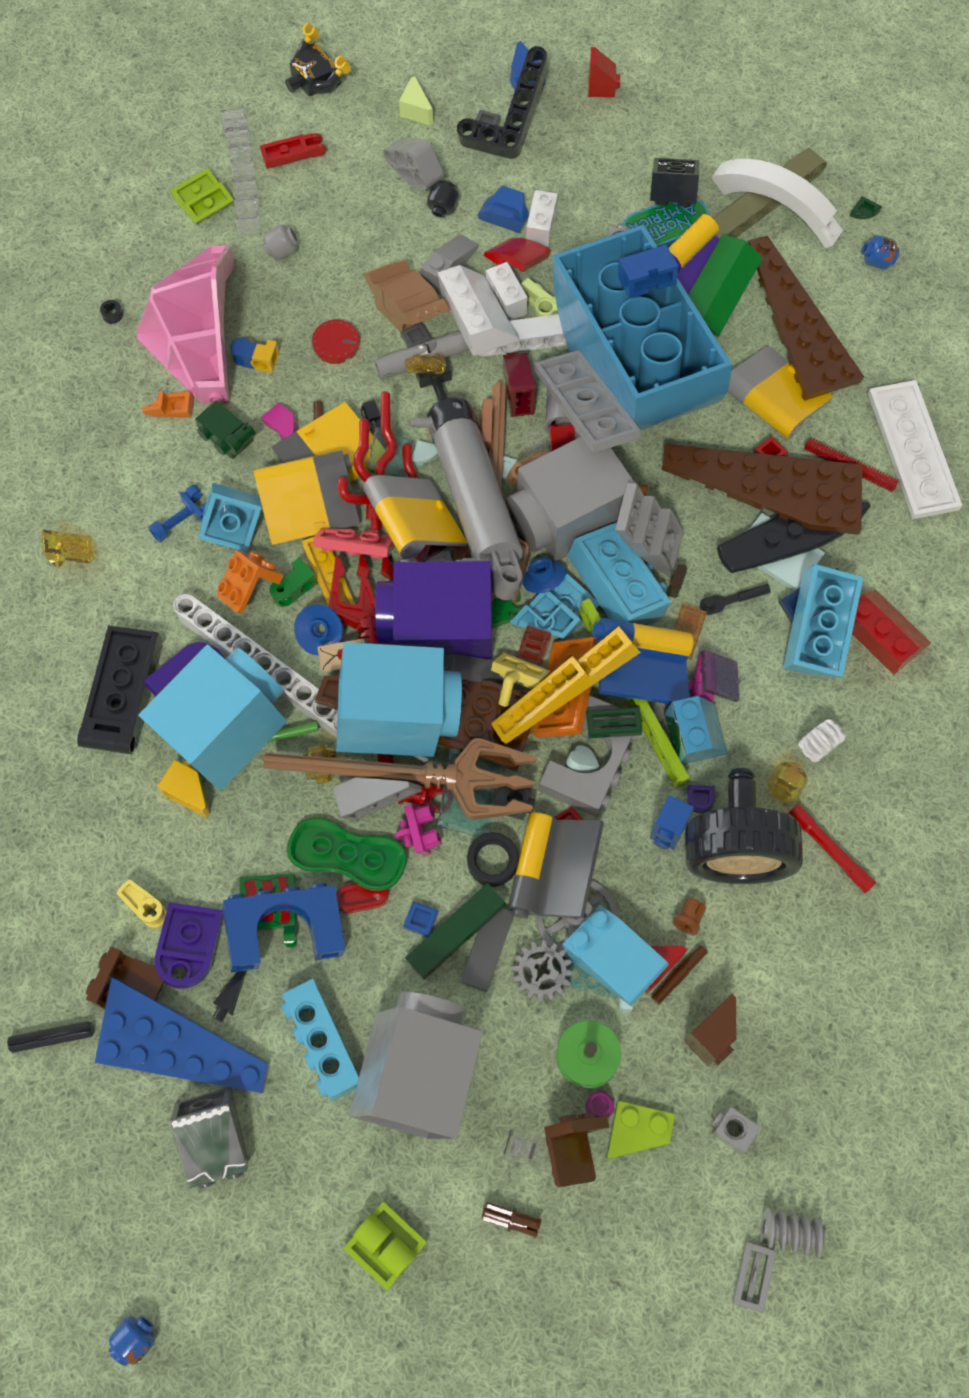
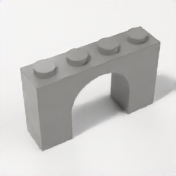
(589, 790)

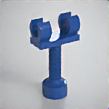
(189, 497)

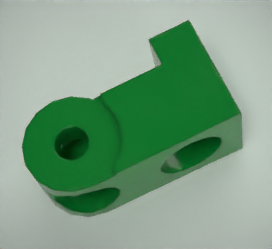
(293, 584)

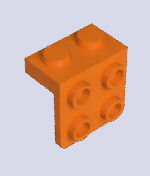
(242, 577)

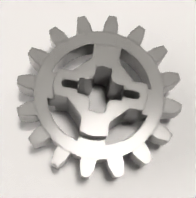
(531, 966)

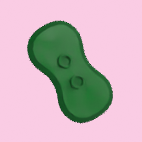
(326, 847)

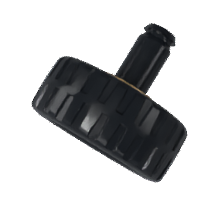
(743, 841)

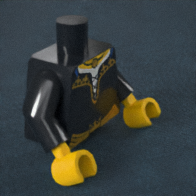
(314, 68)

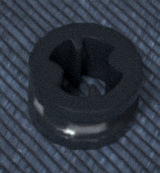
(110, 305)

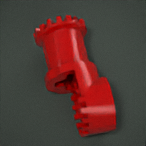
(424, 797)

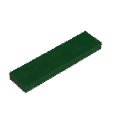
(455, 931)

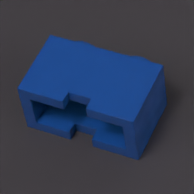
(647, 270)
(671, 823)

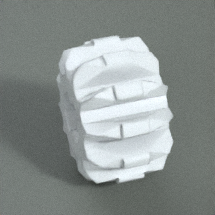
(822, 740)

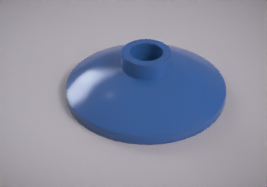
(307, 627)

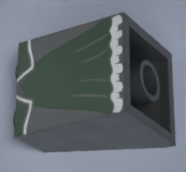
(209, 1138)

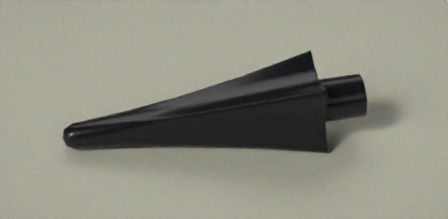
(228, 998)

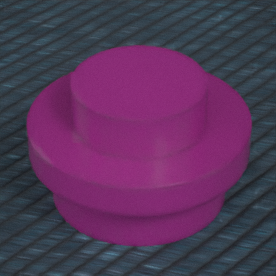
(600, 1103)

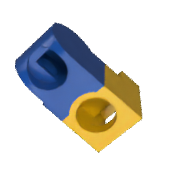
(255, 355)

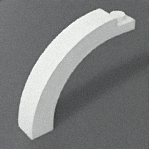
(782, 186)

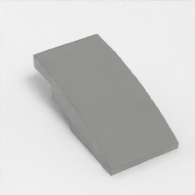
(649, 529)

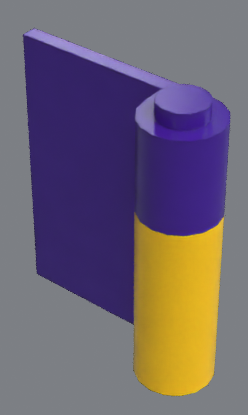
(694, 249)

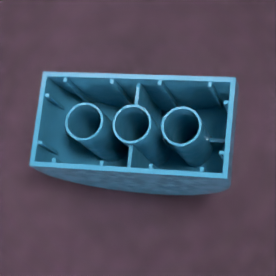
(644, 348)

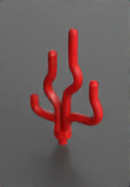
(381, 463)

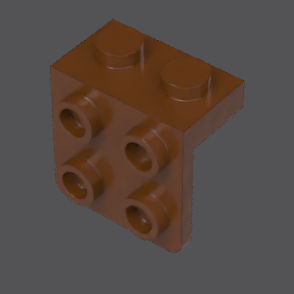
(129, 970)
(570, 1148)

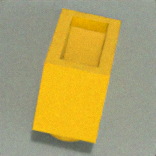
(185, 787)

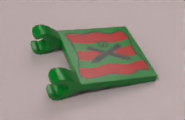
(280, 919)

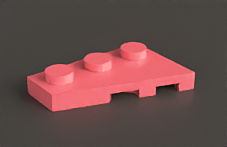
(368, 543)

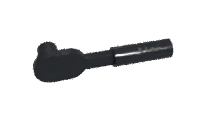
(716, 603)

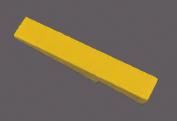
(565, 684)

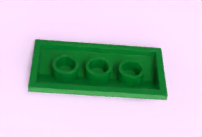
(724, 281)

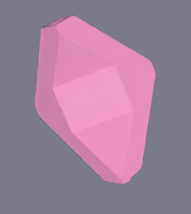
(186, 324)

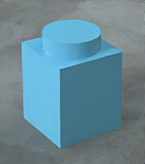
(395, 699)
(217, 713)

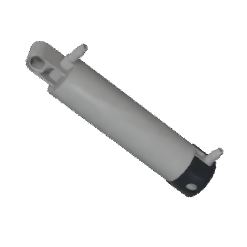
(475, 491)

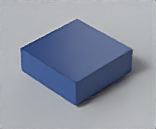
(420, 919)

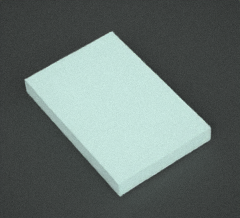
(790, 570)

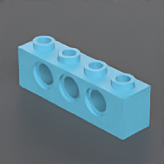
(308, 997)

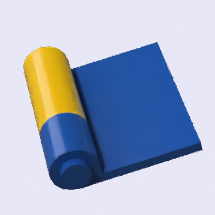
(656, 672)

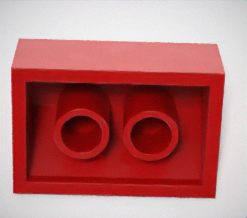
(886, 632)

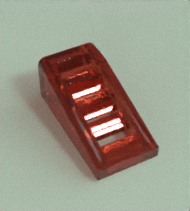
(537, 635)

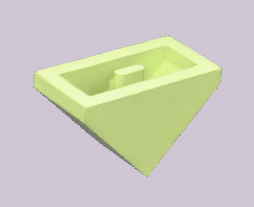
(414, 104)

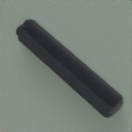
(50, 1036)

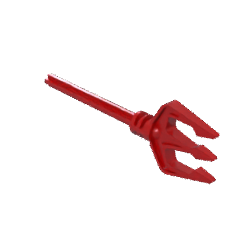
(363, 614)

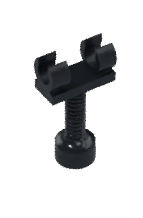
(436, 380)

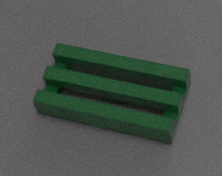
(614, 732)

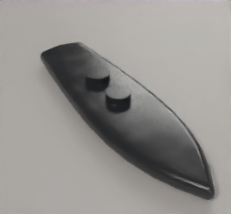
(773, 542)

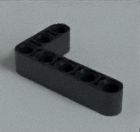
(516, 113)

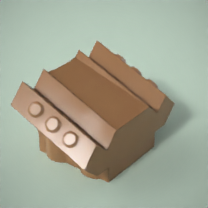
(404, 295)

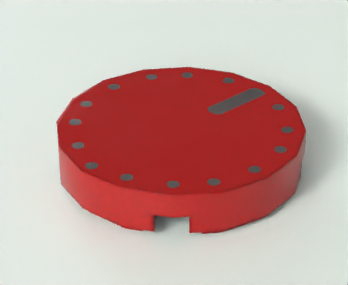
(335, 341)

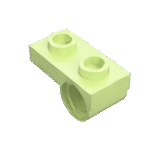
(539, 299)

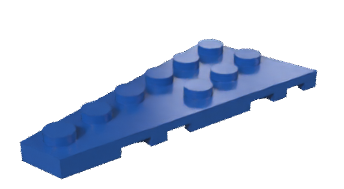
(160, 1040)

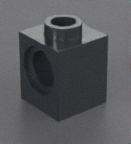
(505, 793)

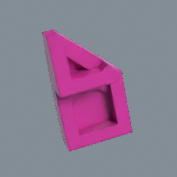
(280, 420)

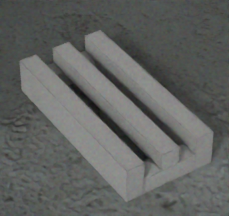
(747, 1303)

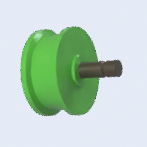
(588, 1054)

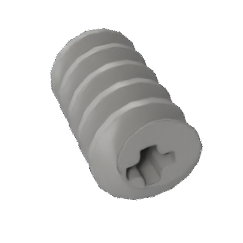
(793, 1232)

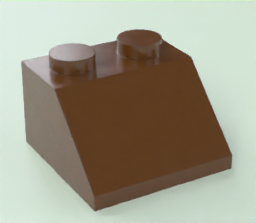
(715, 1034)

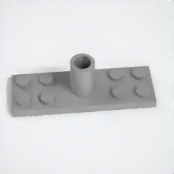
(587, 401)

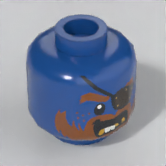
(880, 252)
(131, 1340)

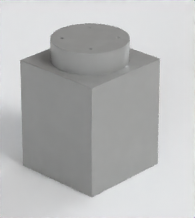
(567, 497)
(417, 1067)

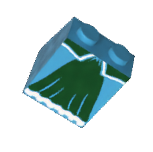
(694, 730)

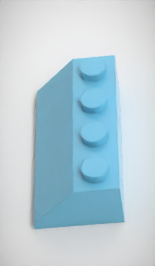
(823, 622)

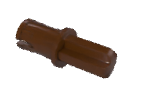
(511, 1219)

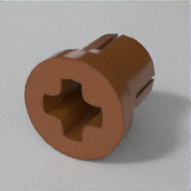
(690, 916)

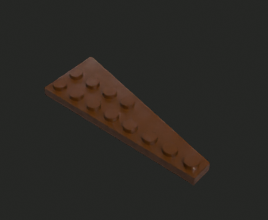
(812, 345)

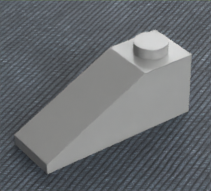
(449, 255)
(364, 796)

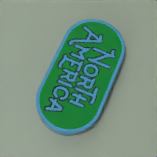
(666, 222)

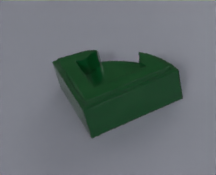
(865, 208)

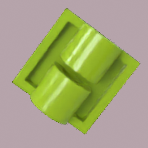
(385, 1245)

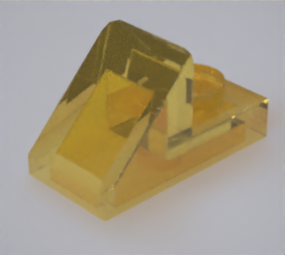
(66, 546)

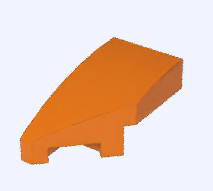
(171, 405)

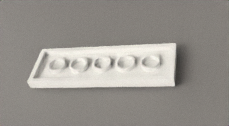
(914, 450)

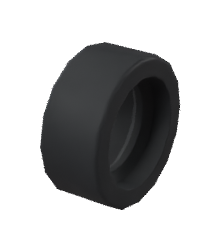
(496, 839)

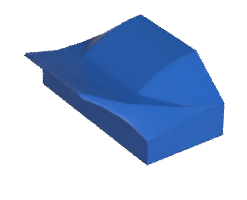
(505, 209)

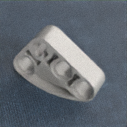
(414, 162)

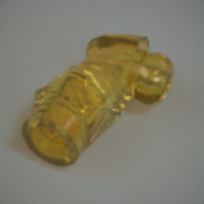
(425, 364)

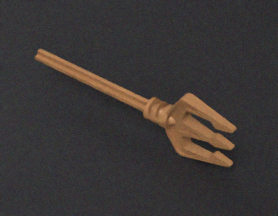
(496, 456)
(460, 777)

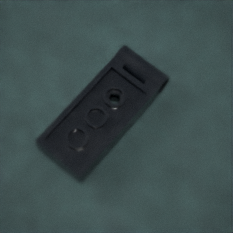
(123, 665)

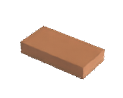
(486, 422)

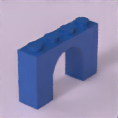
(315, 905)

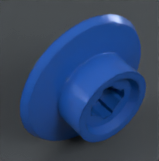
(543, 575)

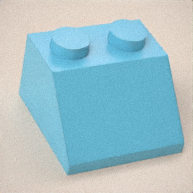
(229, 517)

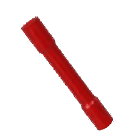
(853, 870)

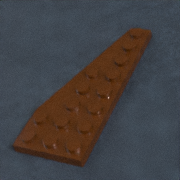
(805, 490)
(478, 711)

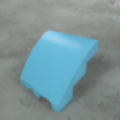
(556, 609)

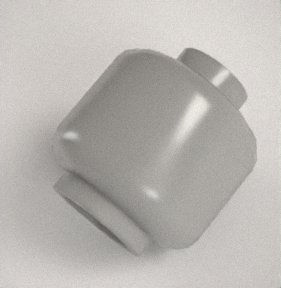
(280, 242)

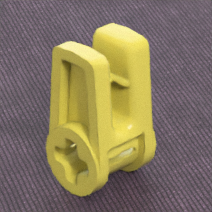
(142, 903)

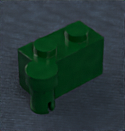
(224, 430)

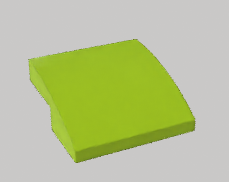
(201, 196)

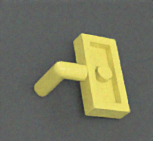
(514, 670)

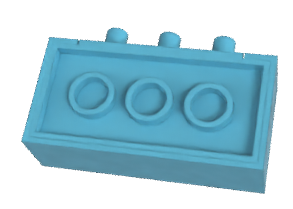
(618, 577)

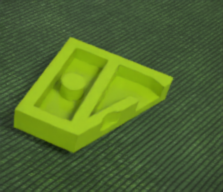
(638, 1129)

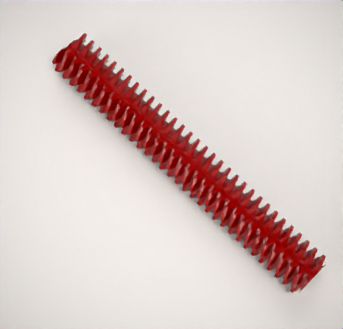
(831, 455)

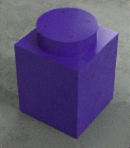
(437, 607)

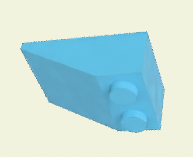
(614, 955)

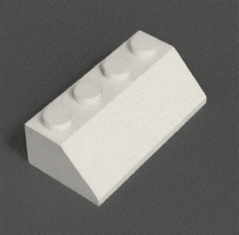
(475, 310)

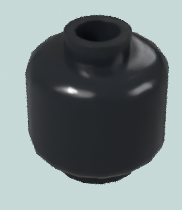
(442, 198)

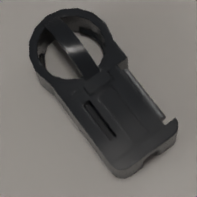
(371, 414)

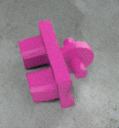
(415, 831)

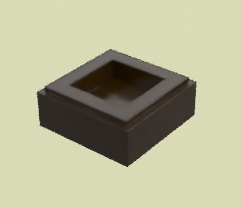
(677, 581)

